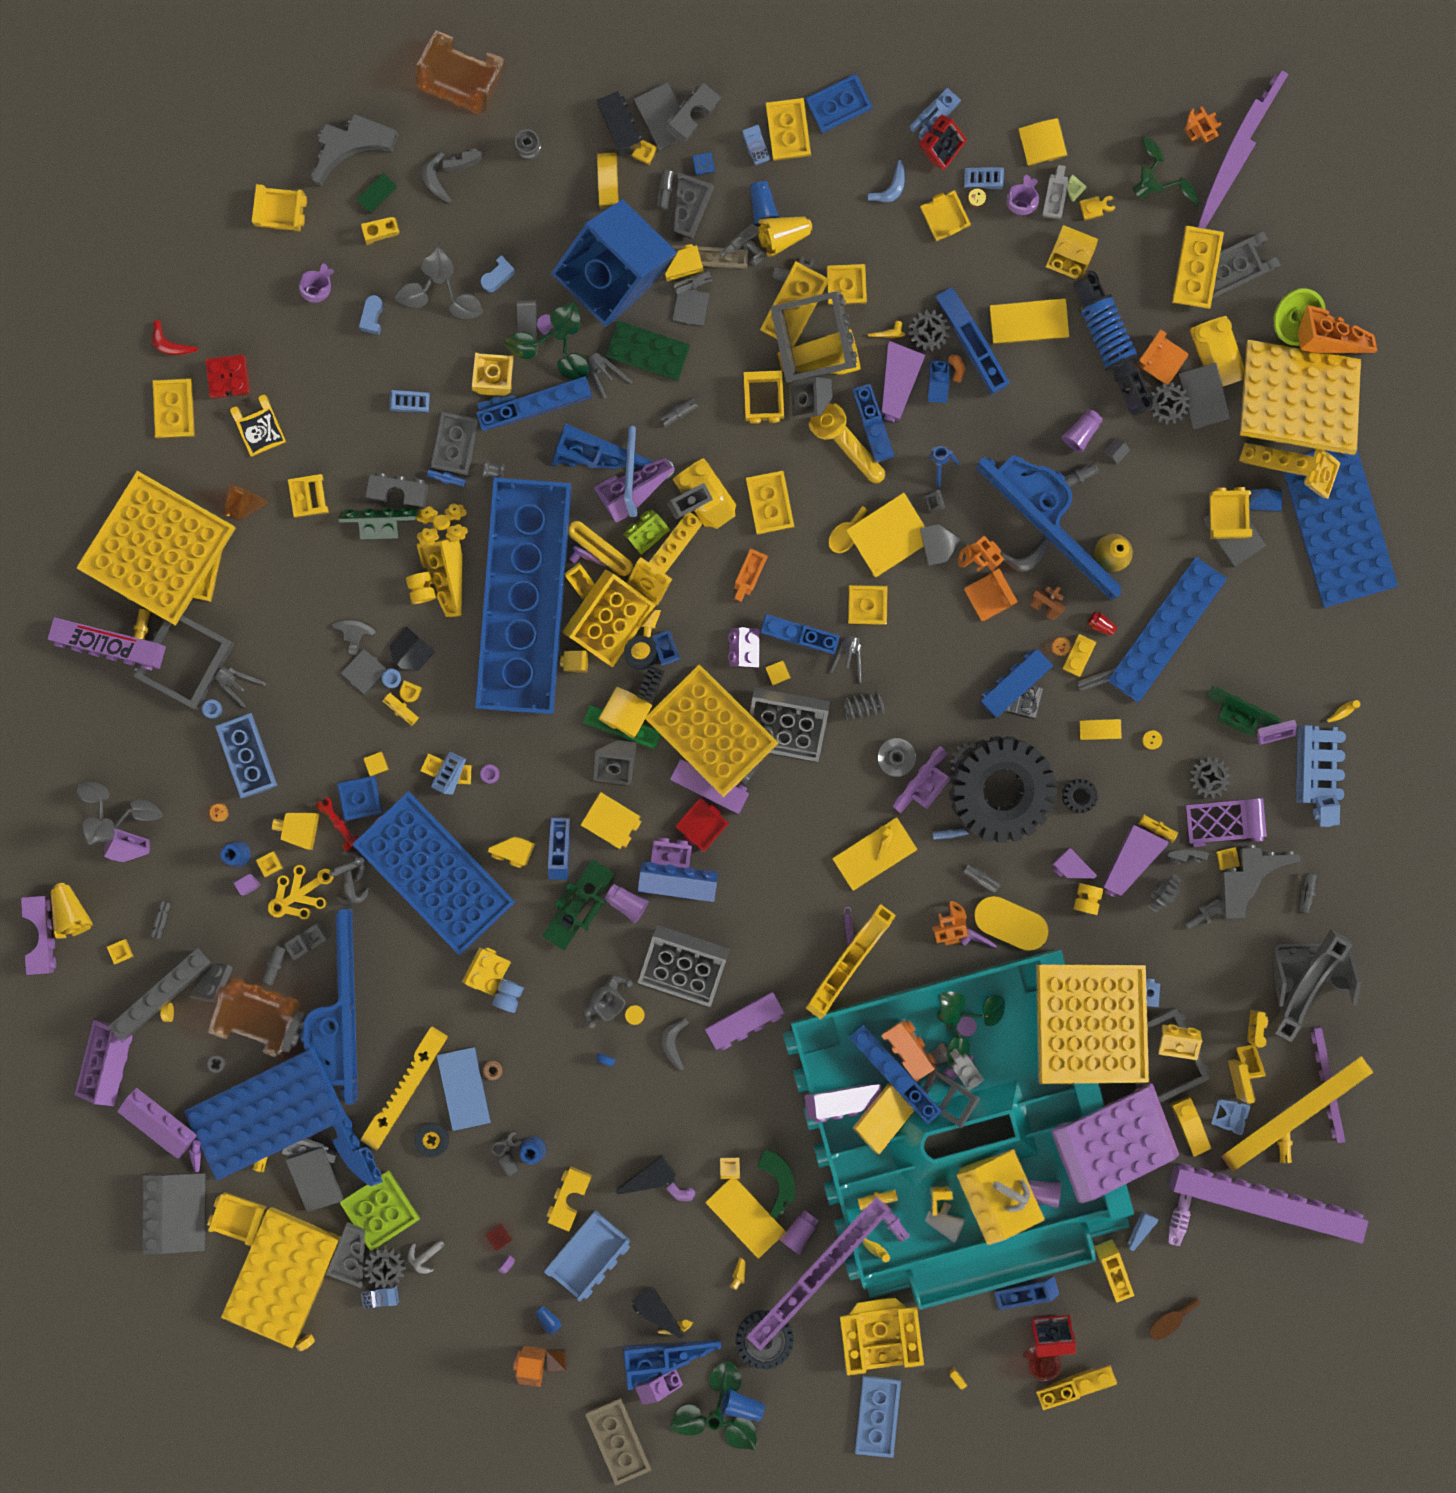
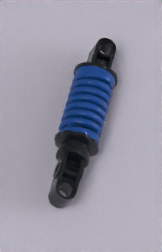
(1116, 353)

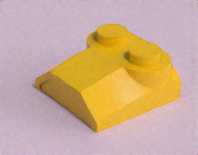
(492, 374)

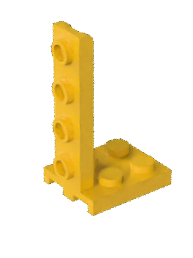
(1319, 469)
(651, 576)

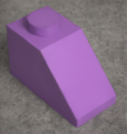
(125, 846)
(1071, 866)

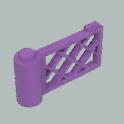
(1252, 821)

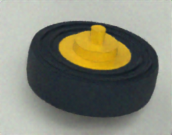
(641, 653)

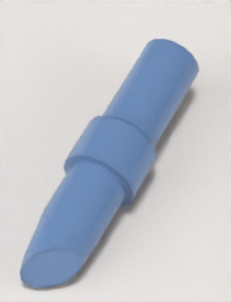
(949, 833)

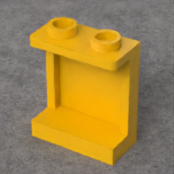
(279, 208)
(1229, 514)
(611, 821)
(237, 1217)

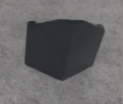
(410, 651)

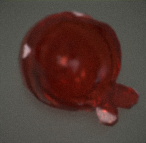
(1043, 1368)

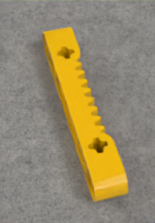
(376, 1132)

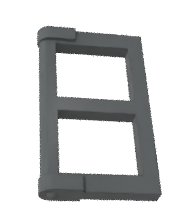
(954, 1087)

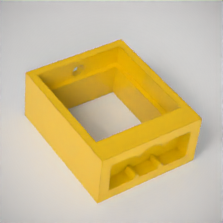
(763, 376)

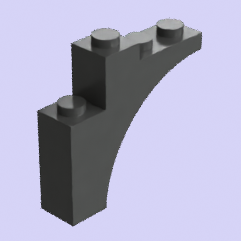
(339, 144)
(1238, 886)

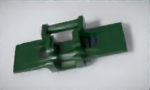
(573, 900)

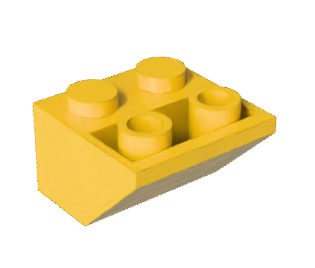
(1072, 252)
(513, 849)

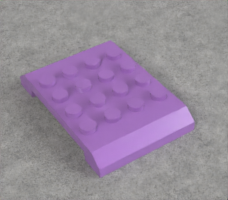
(1115, 1144)

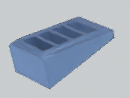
(984, 185)
(409, 394)
(451, 783)
(1142, 1228)

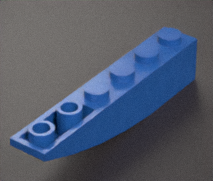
(973, 342)
(535, 404)
(895, 1074)

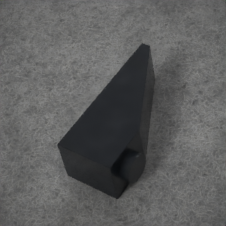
(651, 1177)
(654, 1309)

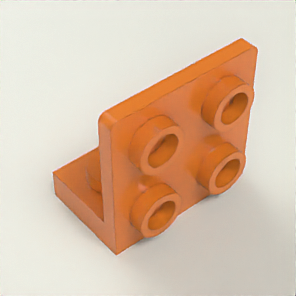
(1162, 358)
(990, 595)

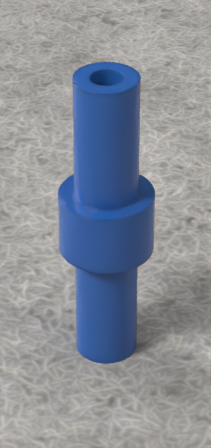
(495, 401)
(446, 478)

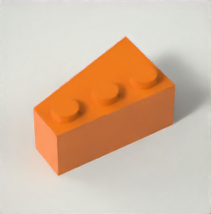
(910, 1049)
(530, 1365)

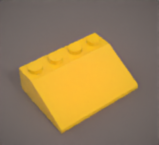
(608, 618)
(990, 1203)

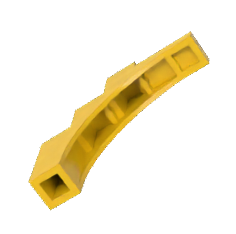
(849, 961)

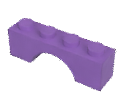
(41, 958)

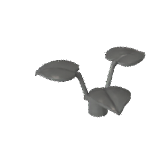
(439, 269)
(103, 829)

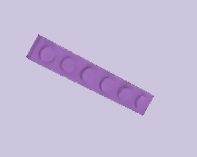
(1325, 1074)

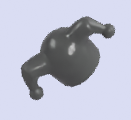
(606, 1001)

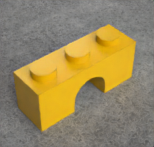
(574, 1182)

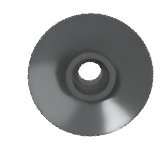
(904, 750)

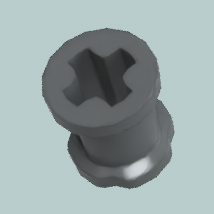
(493, 470)

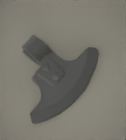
(353, 632)

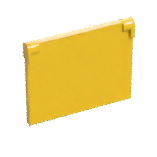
(888, 534)

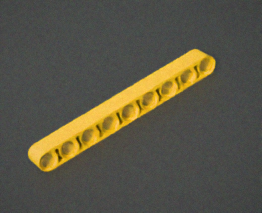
(1297, 1114)

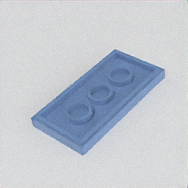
(463, 1088)
(877, 1416)

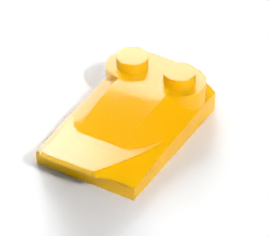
(1217, 345)
(722, 506)

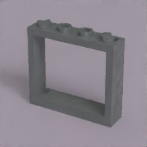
(784, 341)
(210, 674)
(1202, 1067)

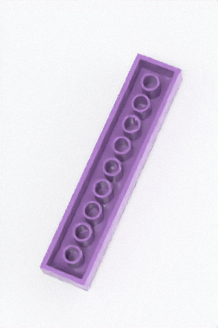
(1270, 1204)

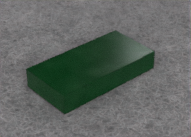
(377, 193)

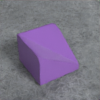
(247, 884)

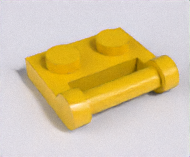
(301, 496)
(1257, 1023)

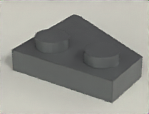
(212, 983)
(293, 1032)

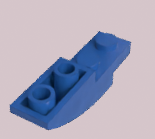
(872, 423)
(799, 634)
(357, 1159)

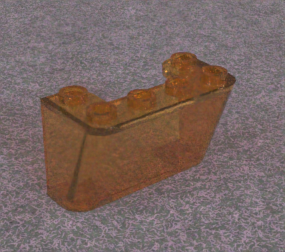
(457, 75)
(254, 1014)

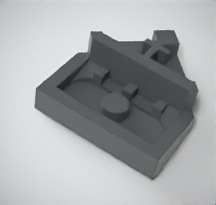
(938, 544)

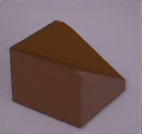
(556, 1360)

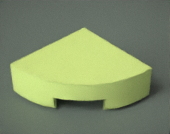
(1075, 188)

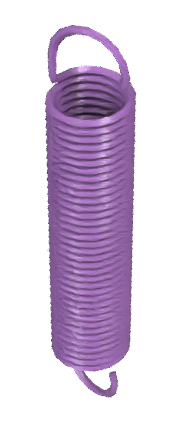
(848, 927)

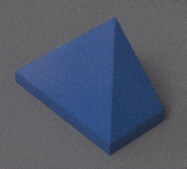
(1265, 500)

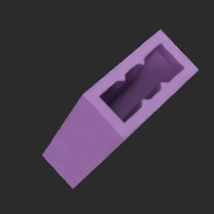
(900, 374)
(1132, 859)

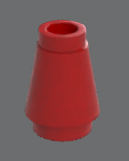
(1101, 623)

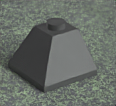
(809, 397)
(615, 763)

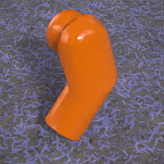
(959, 366)

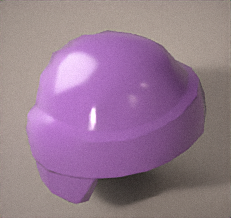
(1023, 198)
(316, 285)

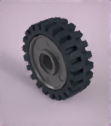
(773, 1353)

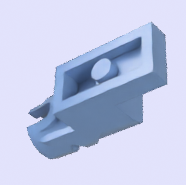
(942, 105)

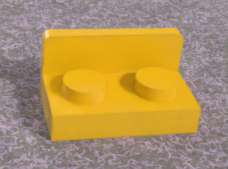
(1180, 1042)

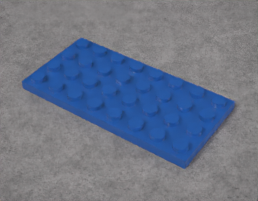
(1342, 534)
(434, 873)
(265, 1114)

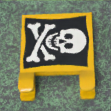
(260, 429)

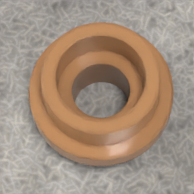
(486, 1070)

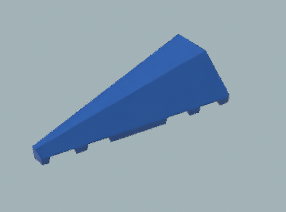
(582, 448)
(652, 1360)

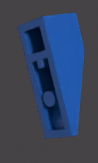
(559, 849)
(1027, 1293)

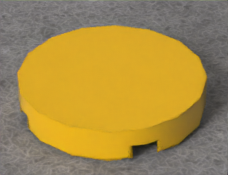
(829, 423)

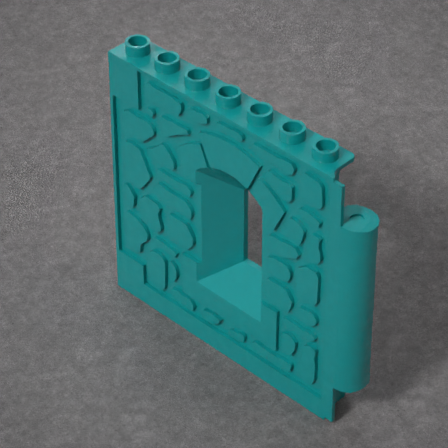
(1010, 1069)

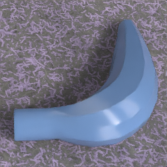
(894, 189)

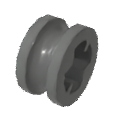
(222, 1065)

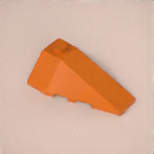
(1326, 334)

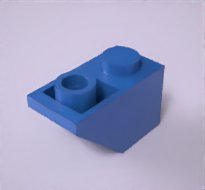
(938, 381)

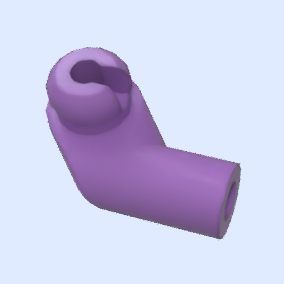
(681, 1195)

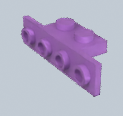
(926, 784)

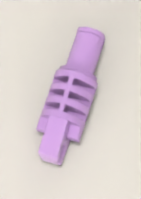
(1179, 1220)

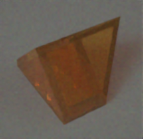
(242, 502)

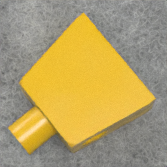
(298, 828)

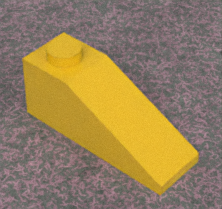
(1190, 1125)
(1114, 1270)

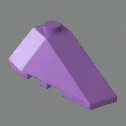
(644, 483)

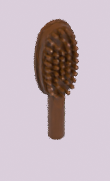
(1171, 1321)

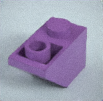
(658, 1387)

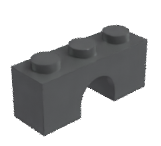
(703, 101)
(380, 486)

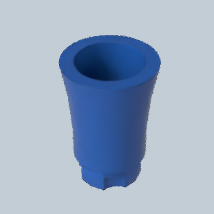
(762, 202)
(242, 854)
(535, 1144)
(741, 1406)

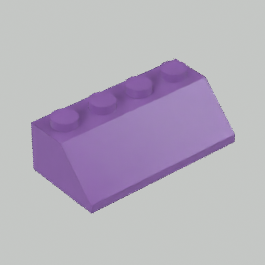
(102, 1066)

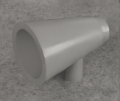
(946, 1224)

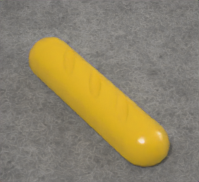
(860, 456)
(600, 548)

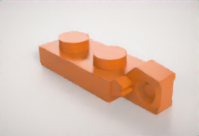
(749, 573)

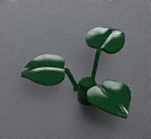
(1151, 184)
(565, 321)
(950, 1011)
(689, 1421)

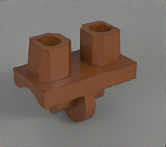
(1055, 606)

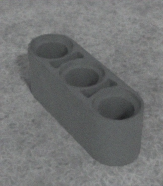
(527, 318)

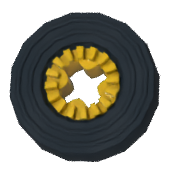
(441, 1141)

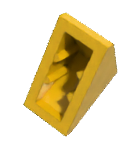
(580, 580)
(1250, 1057)

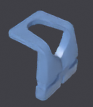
(1235, 1116)

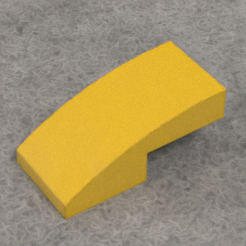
(1100, 729)

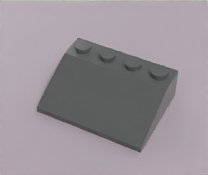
(793, 721)
(683, 965)
(174, 1212)

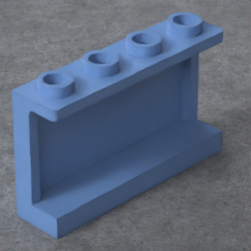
(588, 1256)

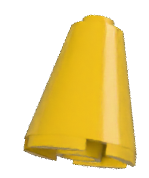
(781, 233)
(1108, 556)
(67, 912)

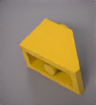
(685, 263)
(574, 661)

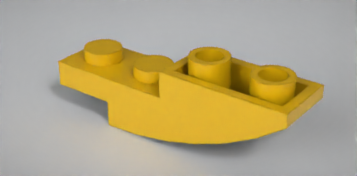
(1076, 1386)

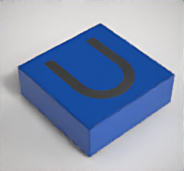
(703, 164)

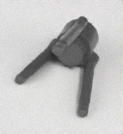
(597, 365)
(850, 646)
(227, 677)

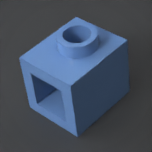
(1327, 811)
(1152, 992)

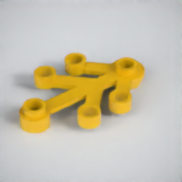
(297, 894)

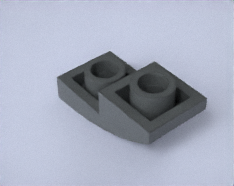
(469, 158)
(1182, 855)

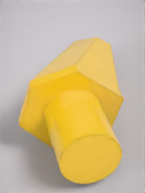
(650, 622)
(739, 1274)

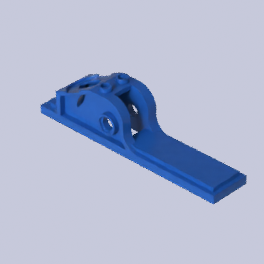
(1028, 495)
(339, 1044)

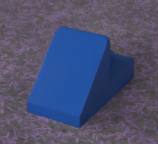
(666, 647)

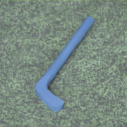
(629, 472)

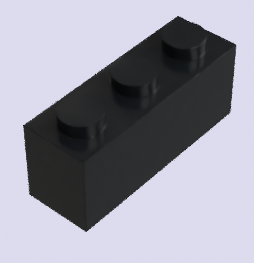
(620, 123)

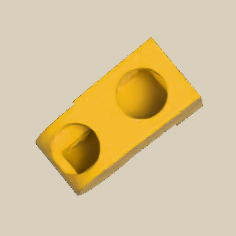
(379, 229)

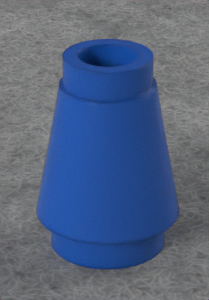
(548, 1321)

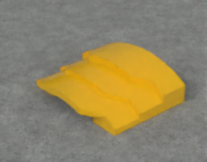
(881, 1336)

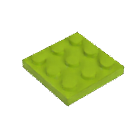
(380, 1210)

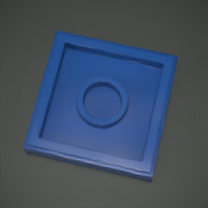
(359, 798)

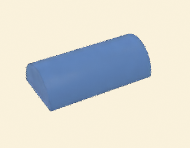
(246, 756)

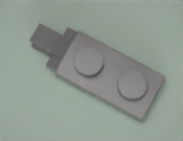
(1056, 194)
(966, 1070)
(307, 1145)

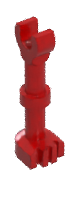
(338, 824)

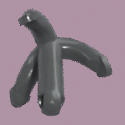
(359, 861)
(350, 892)

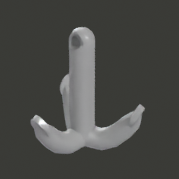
(1023, 1200)
(423, 1257)

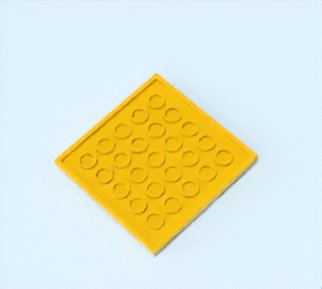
(1300, 397)
(156, 548)
(1092, 1023)

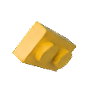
(1079, 655)

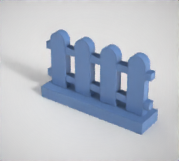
(1308, 753)

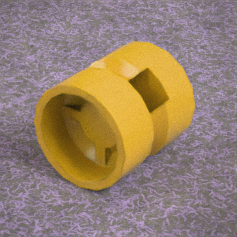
(420, 588)
(1088, 899)

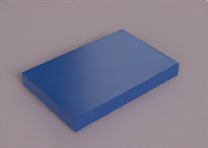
(838, 103)

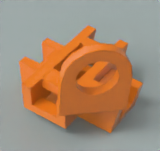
(1199, 128)
(986, 549)
(951, 933)

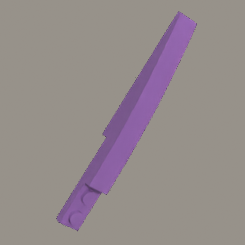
(1238, 150)
(818, 1273)

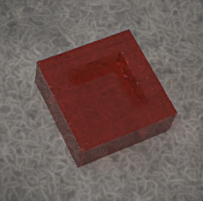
(499, 1237)

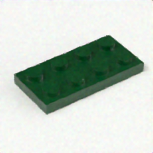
(648, 350)

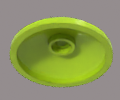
(1294, 301)

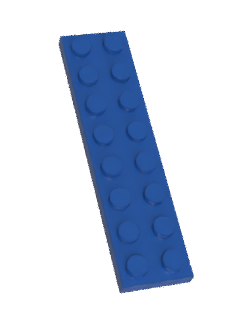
(1167, 629)

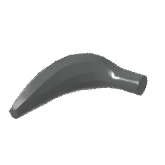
(430, 178)
(1028, 562)
(668, 1042)

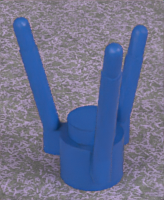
(941, 456)

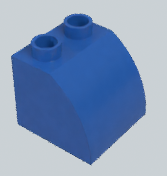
(613, 262)

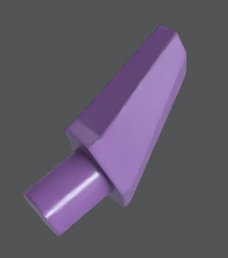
(195, 1154)

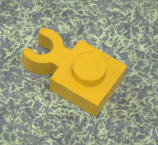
(1094, 208)

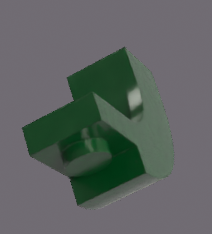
(779, 1168)

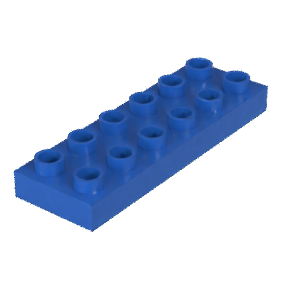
(523, 596)

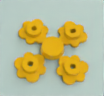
(441, 522)

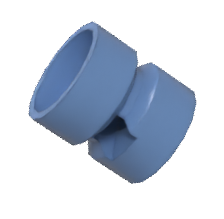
(507, 995)

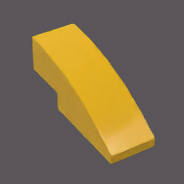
(607, 179)

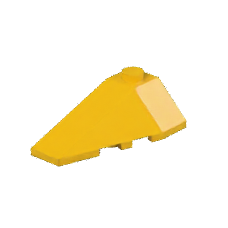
(821, 354)
(445, 568)

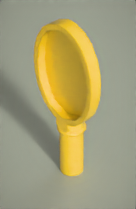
(839, 538)

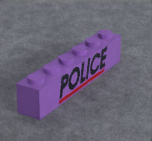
(107, 643)

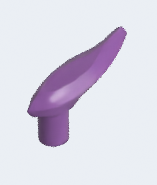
(584, 554)
(978, 938)

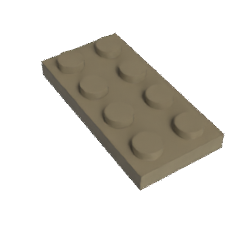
(618, 1441)

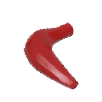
(166, 346)

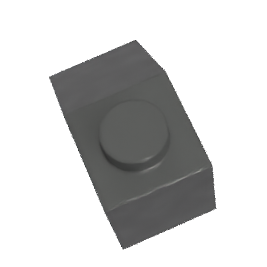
(689, 501)

